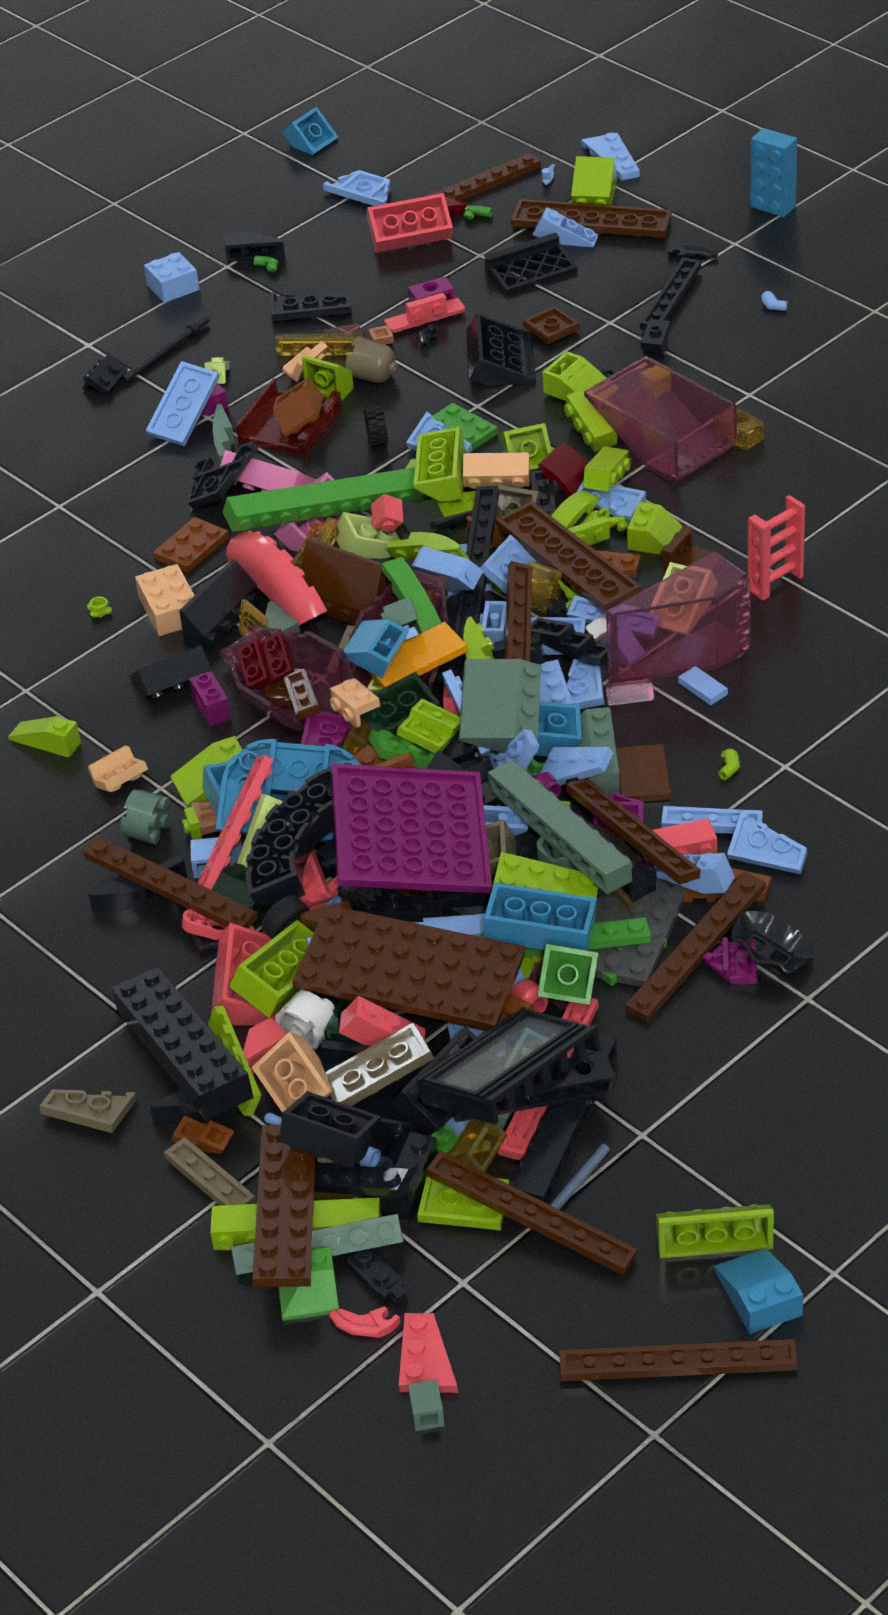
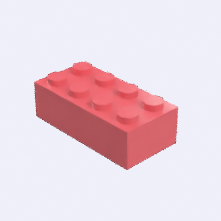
(409, 222)

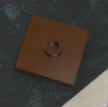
(551, 325)

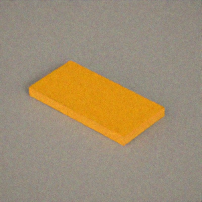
(424, 654)

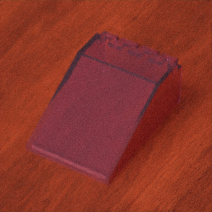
(665, 417)
(681, 623)

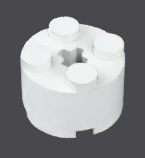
(306, 1016)

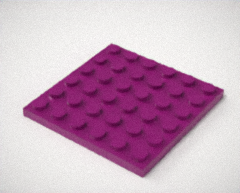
(410, 829)

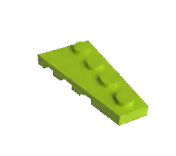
(223, 1029)

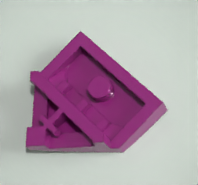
(733, 962)

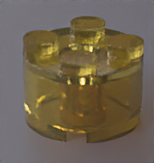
(544, 585)

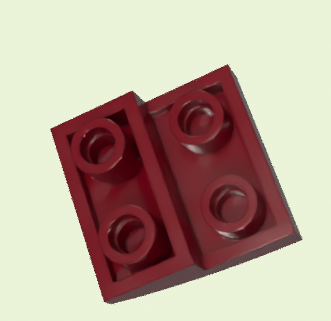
(565, 467)
(265, 660)

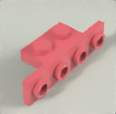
(425, 311)

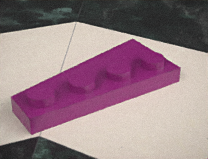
(325, 729)

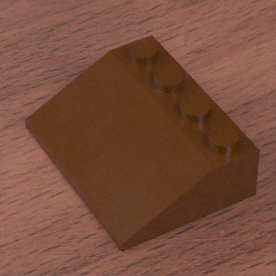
(342, 579)

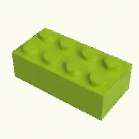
(543, 876)
(268, 974)

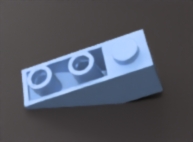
(567, 229)
(714, 875)

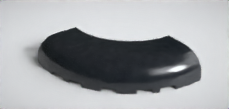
(288, 839)

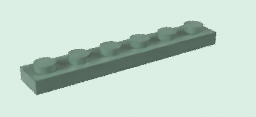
(341, 1238)

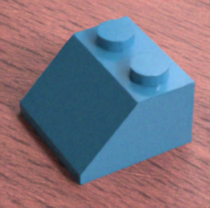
(310, 132)
(558, 726)

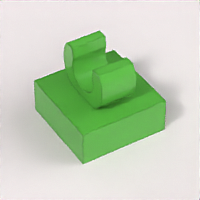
(445, 1139)

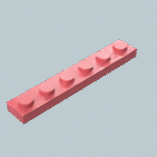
(238, 816)

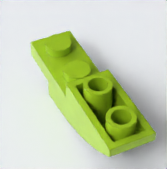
(410, 547)
(478, 645)

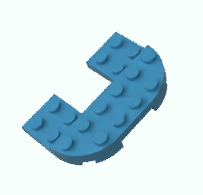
(289, 771)

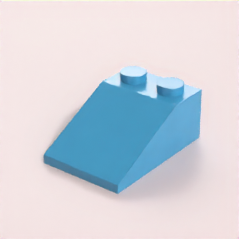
(761, 1290)

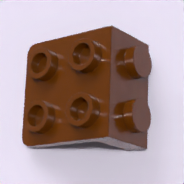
(682, 550)

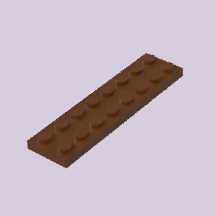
(599, 218)
(563, 550)
(283, 1214)

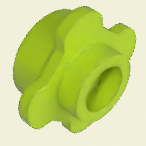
(99, 607)

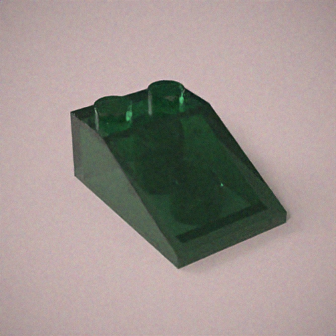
(397, 702)

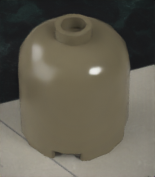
(371, 361)

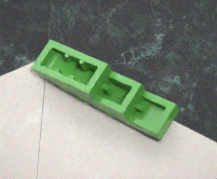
(406, 585)

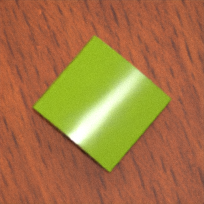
(429, 726)

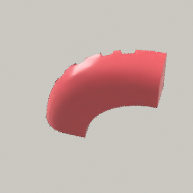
(275, 575)

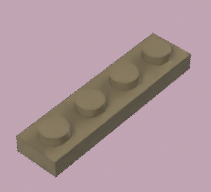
(207, 1174)

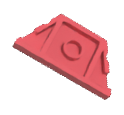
(314, 882)

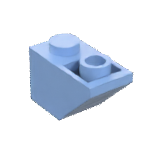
(201, 851)

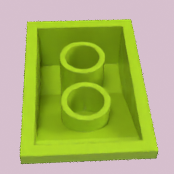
(189, 778)

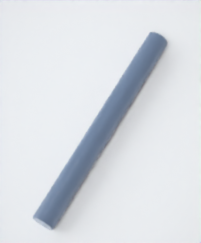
(580, 1176)

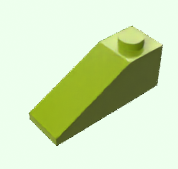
(48, 734)

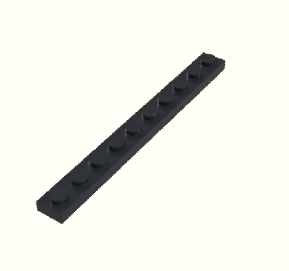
(478, 551)

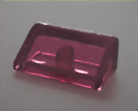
(628, 692)

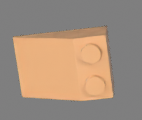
(291, 1071)

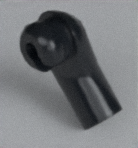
(427, 335)

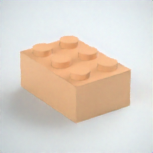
(162, 596)

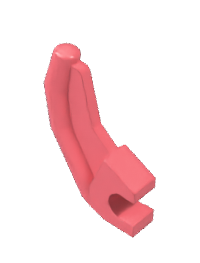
(366, 1325)

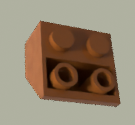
(298, 407)

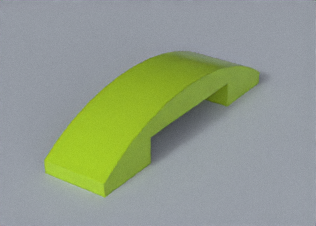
(575, 507)

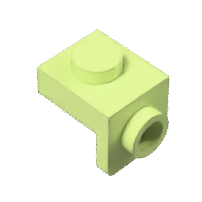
(218, 365)

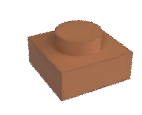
(381, 335)

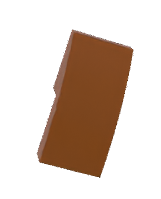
(208, 1138)

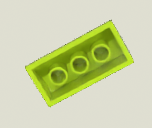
(440, 464)
(715, 1231)

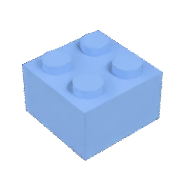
(171, 277)

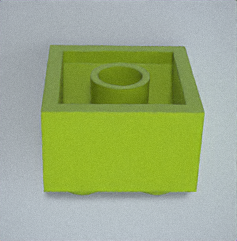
(328, 376)
(528, 439)
(651, 528)

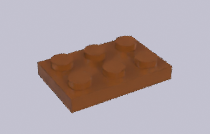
(191, 544)

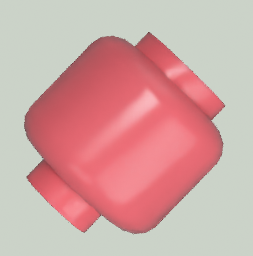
(528, 991)

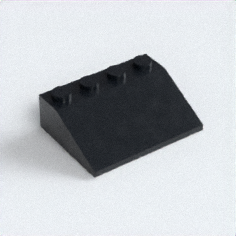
(499, 353)

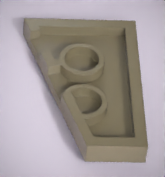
(94, 1111)

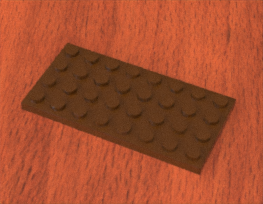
(410, 967)

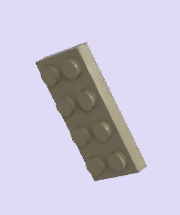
(378, 1066)

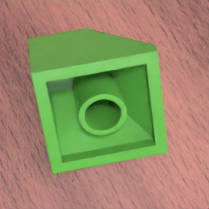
(313, 1300)

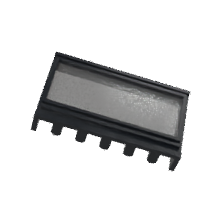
(502, 1061)

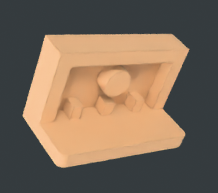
(295, 368)
(352, 700)
(116, 769)

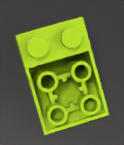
(569, 375)

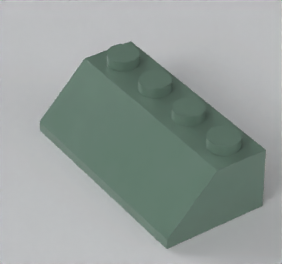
(598, 732)

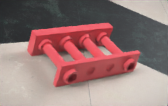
(761, 541)

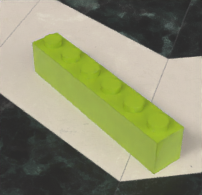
(237, 1223)

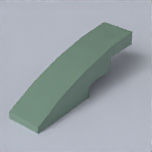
(222, 433)

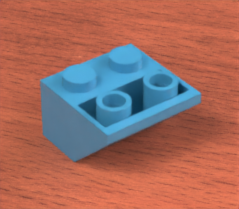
(376, 645)

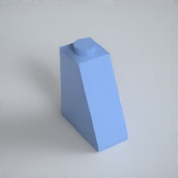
(460, 571)

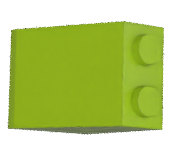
(594, 180)

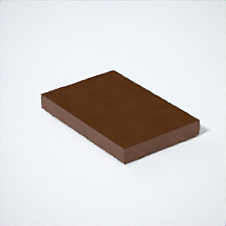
(643, 772)

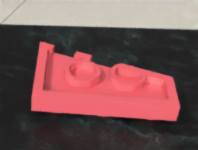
(424, 1354)

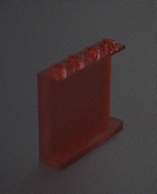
(262, 426)

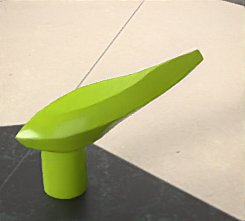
(568, 592)

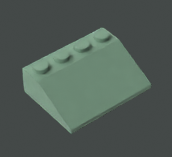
(499, 701)

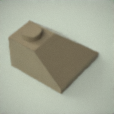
(513, 498)

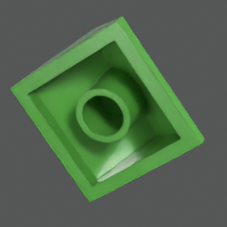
(567, 974)

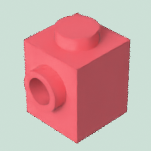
(387, 513)

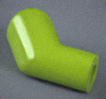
(619, 521)

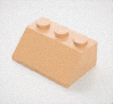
(496, 468)

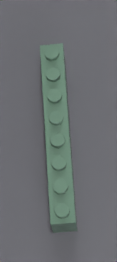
(560, 827)

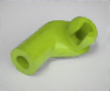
(596, 515)
(732, 764)

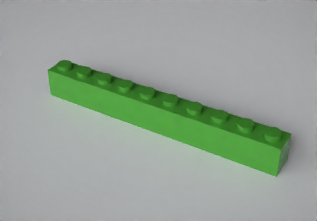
(318, 499)

